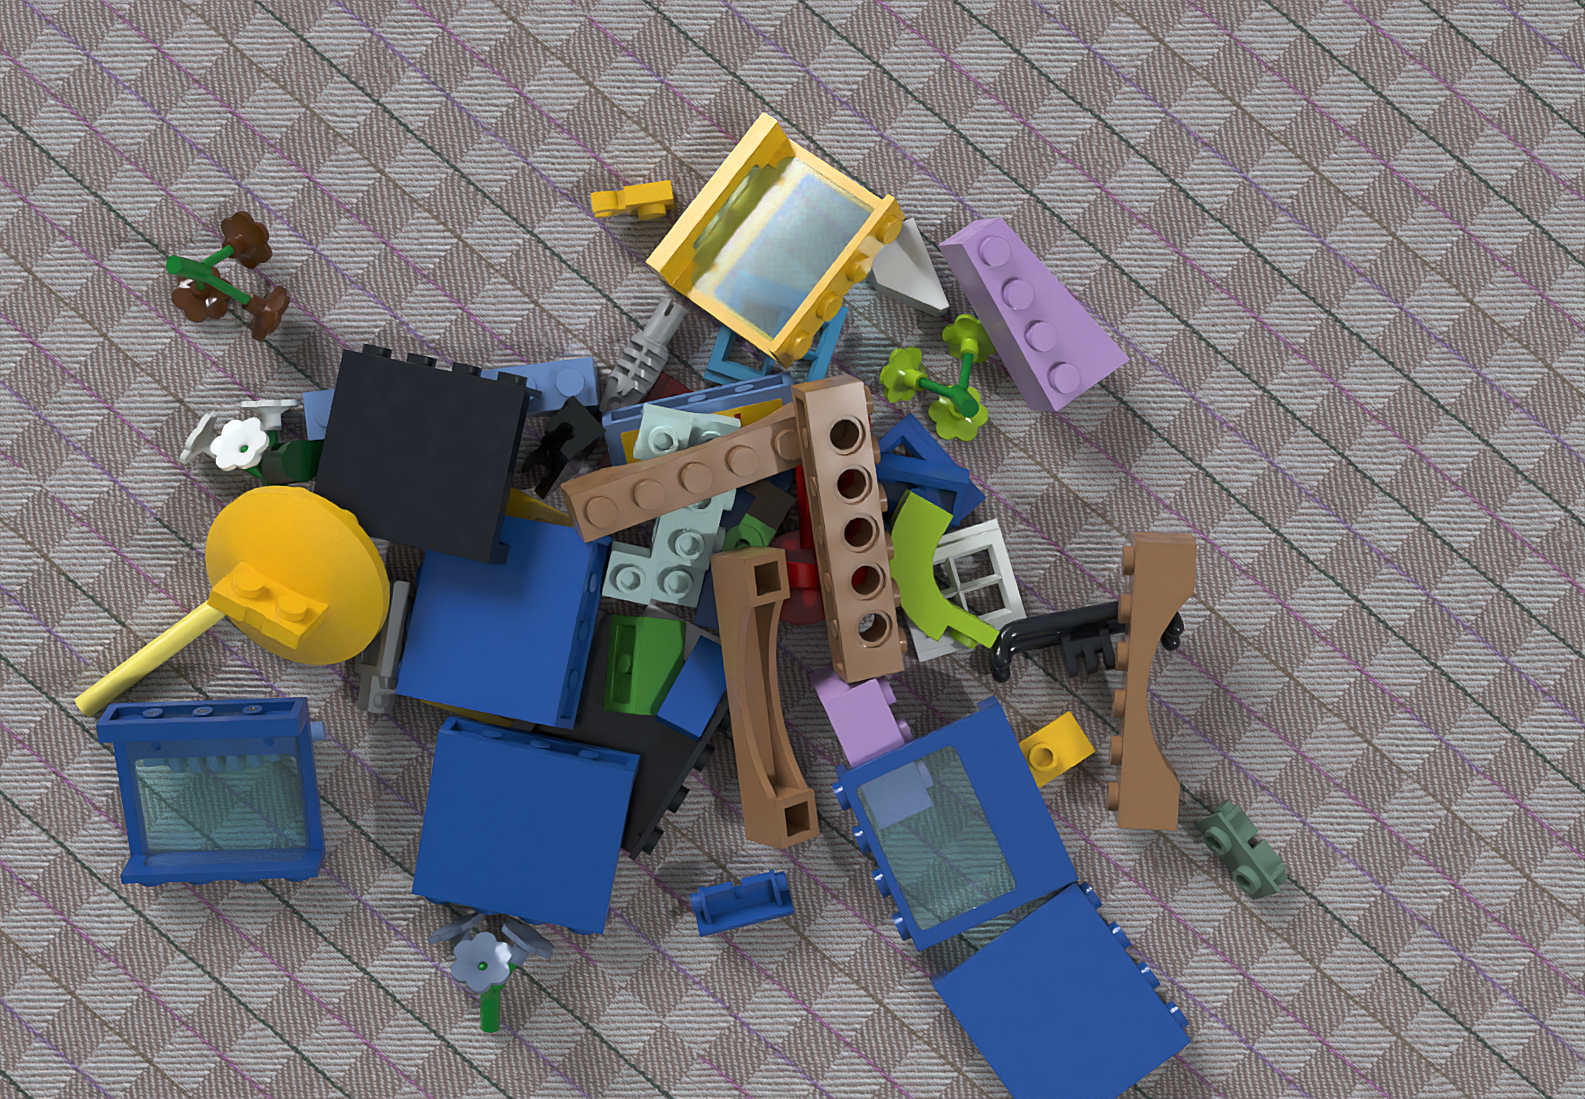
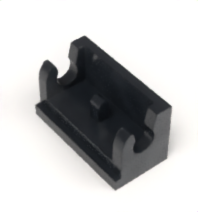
(565, 446)

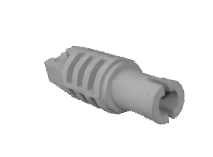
(643, 358)

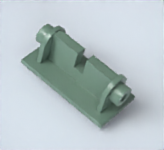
(1255, 868)

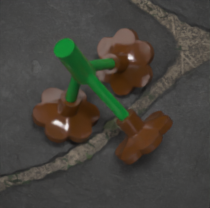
(205, 293)

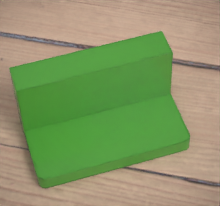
(642, 663)

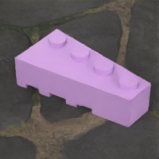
(1029, 316)

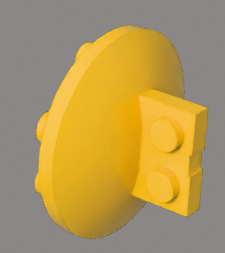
(297, 575)

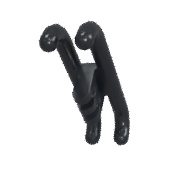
(1077, 631)

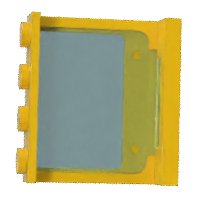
(775, 242)

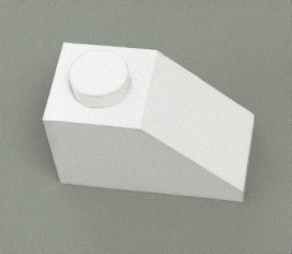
(907, 273)

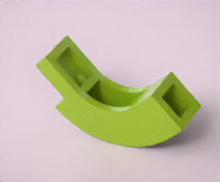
(915, 535)

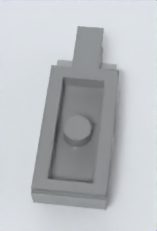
(380, 658)

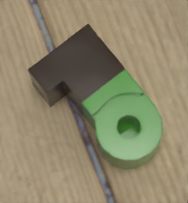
(762, 518)

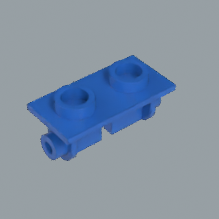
(730, 907)

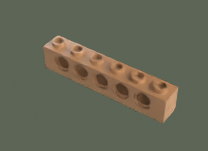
(817, 409)

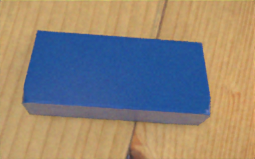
(933, 481)

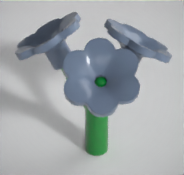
(489, 963)

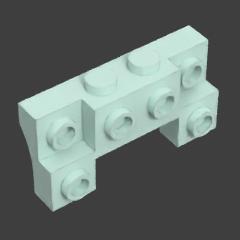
(680, 539)

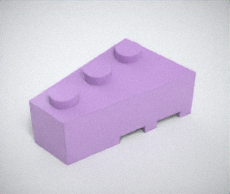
(860, 715)

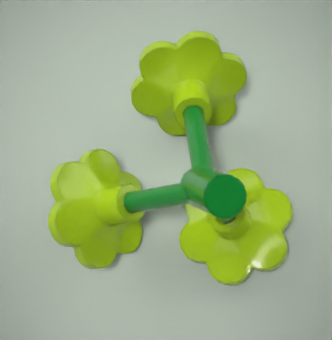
(959, 407)

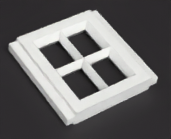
(962, 543)

